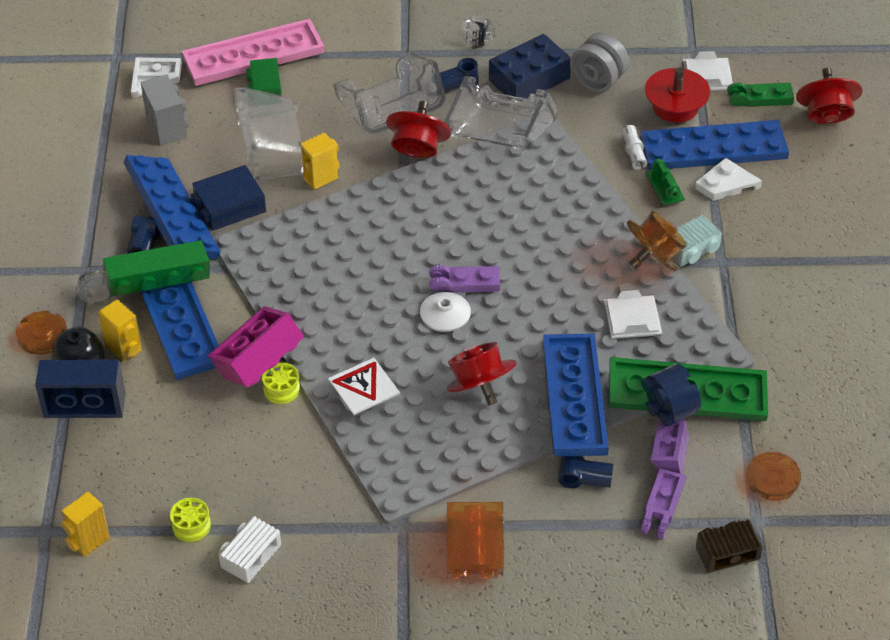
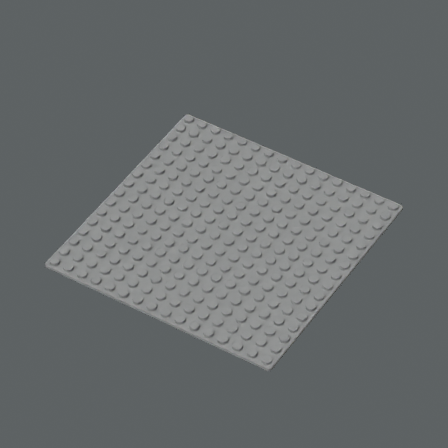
(360, 269)

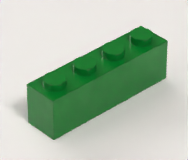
(156, 268)

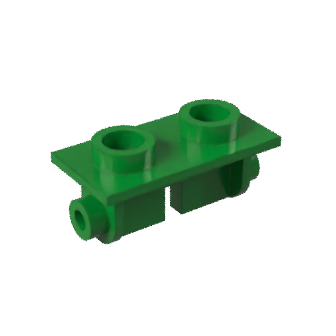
(664, 183)

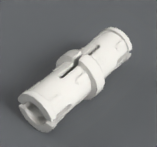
(634, 147)

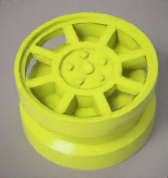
(281, 385)
(190, 521)

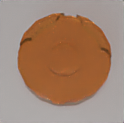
(39, 332)
(773, 475)

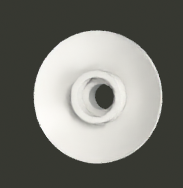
(445, 312)

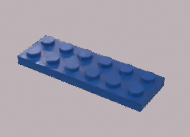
(714, 143)
(169, 202)
(181, 328)
(575, 395)

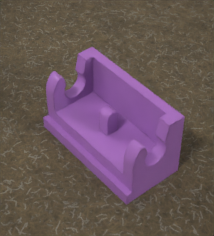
(670, 446)

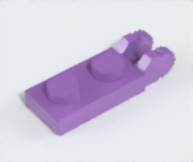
(465, 279)
(663, 500)

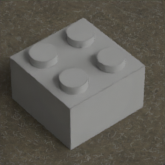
(164, 109)

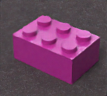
(256, 346)

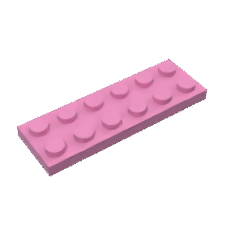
(233, 55)

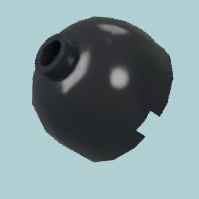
(77, 344)

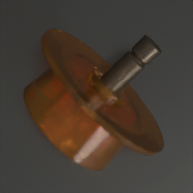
(658, 239)

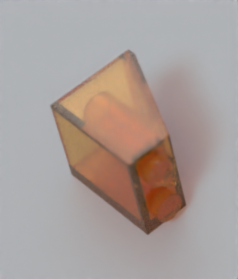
(475, 539)

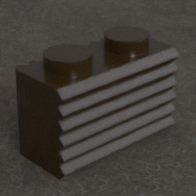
(728, 545)

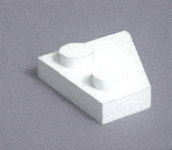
(154, 67)
(726, 180)

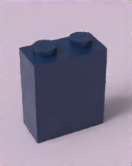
(228, 197)

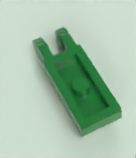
(760, 94)

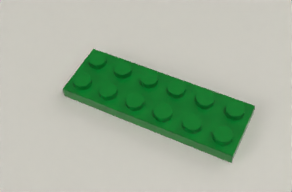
(722, 390)

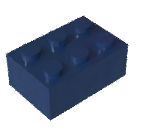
(530, 67)
(80, 388)

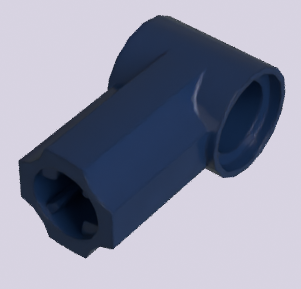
(453, 77)
(143, 233)
(578, 471)

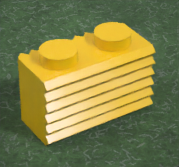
(320, 160)
(120, 330)
(85, 524)

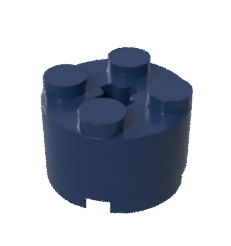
(671, 394)

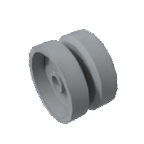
(599, 62)

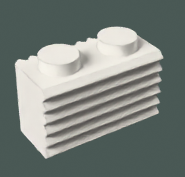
(249, 549)

